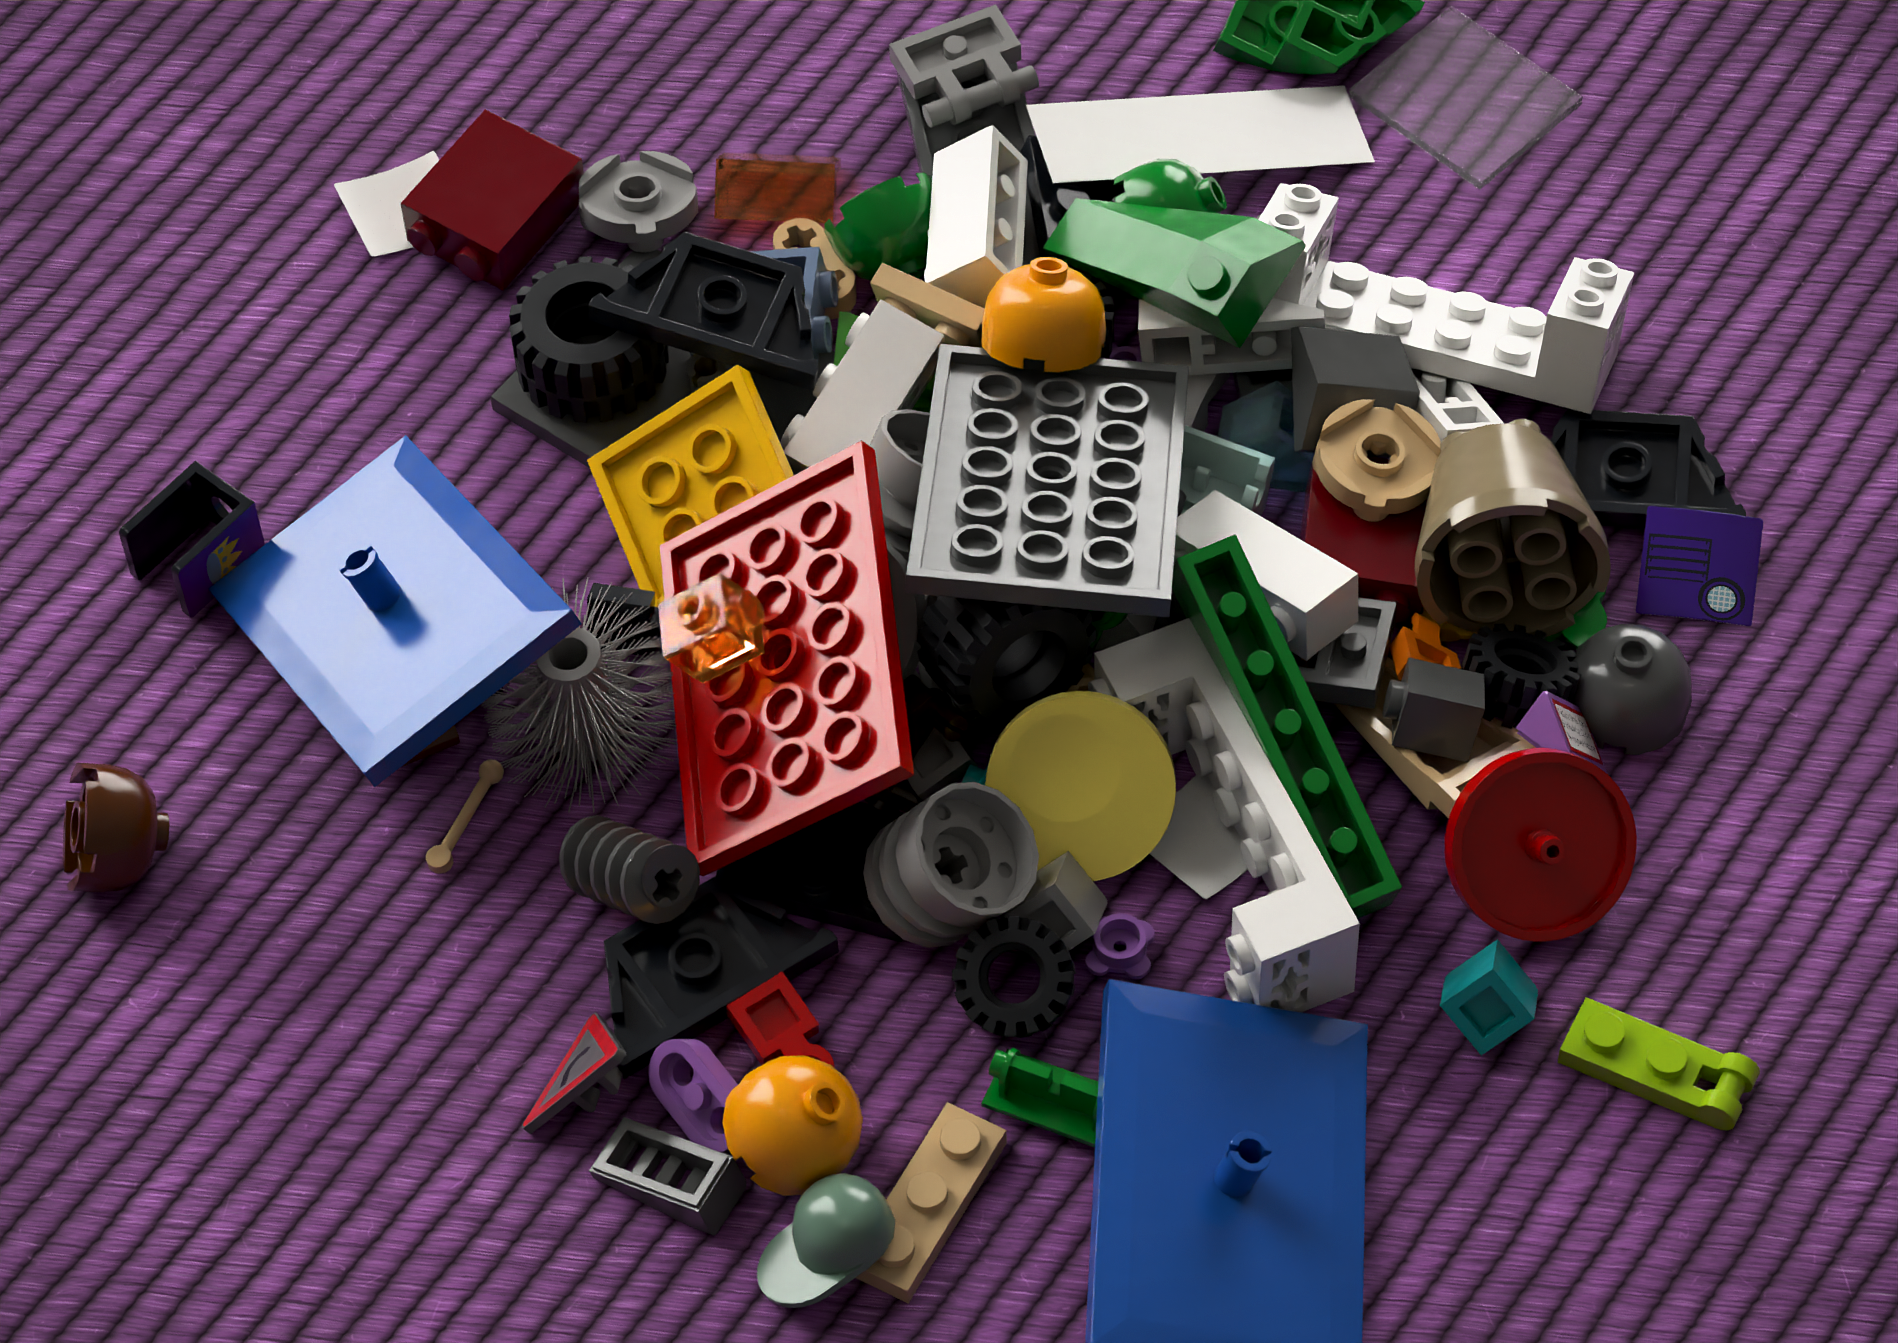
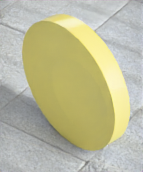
(1087, 779)

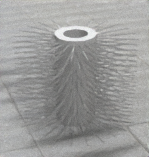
(583, 704)

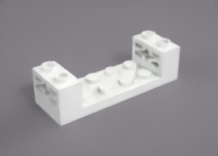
(1461, 334)
(1302, 936)

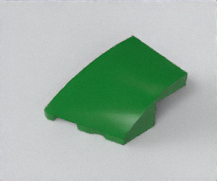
(1309, 33)

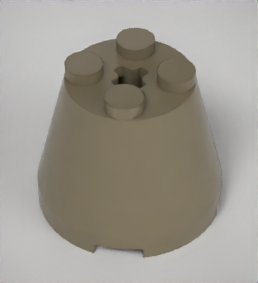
(1507, 534)

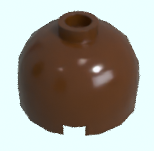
(111, 829)

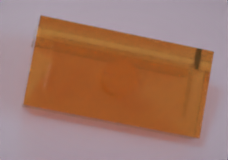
(776, 187)

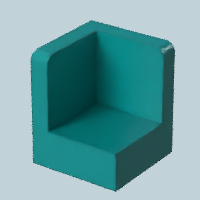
(1489, 997)

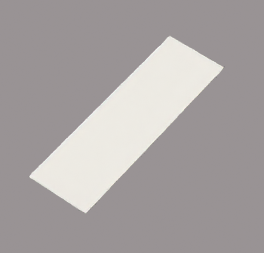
(1202, 130)

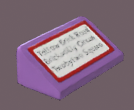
(1559, 726)

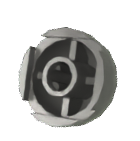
(1633, 688)

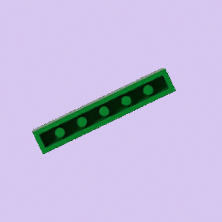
(1257, 665)

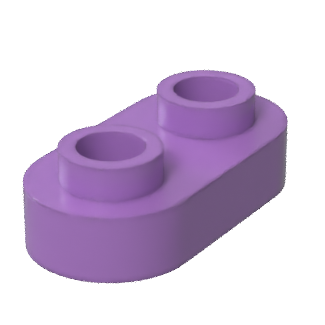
(694, 1103)

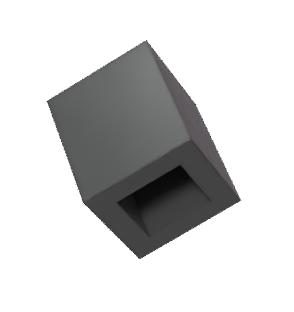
(1435, 709)

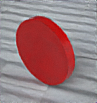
(1540, 844)

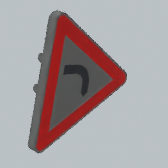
(589, 1060)

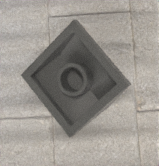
(1344, 368)

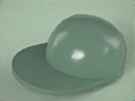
(834, 1237)

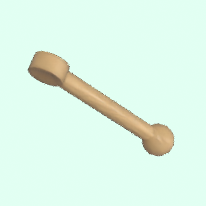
(439, 856)

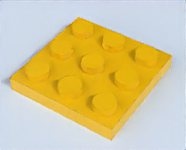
(688, 469)

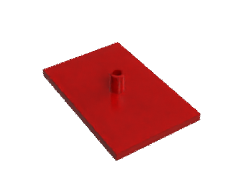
(826, 702)

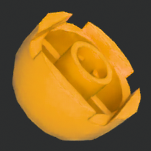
(1044, 315)
(793, 1123)

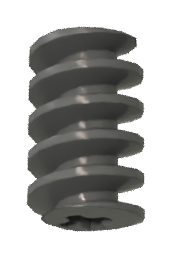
(628, 869)

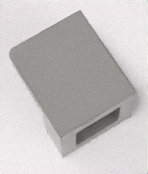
(1064, 901)

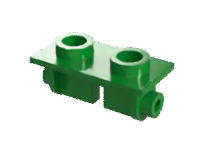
(1043, 1095)

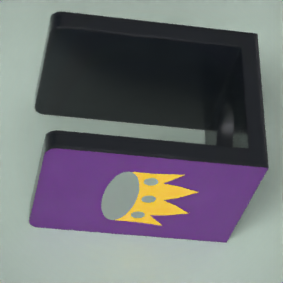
(178, 514)

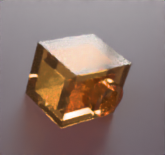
(711, 628)

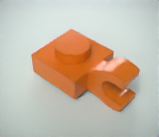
(1421, 644)

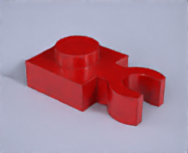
(776, 1022)

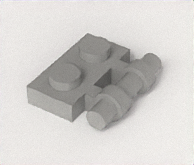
(956, 53)

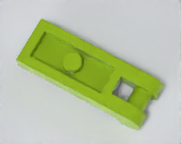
(1658, 1064)

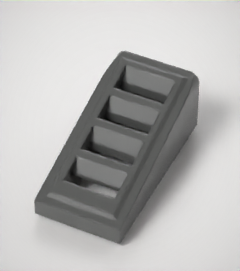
(705, 1195)

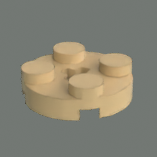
(1373, 487)

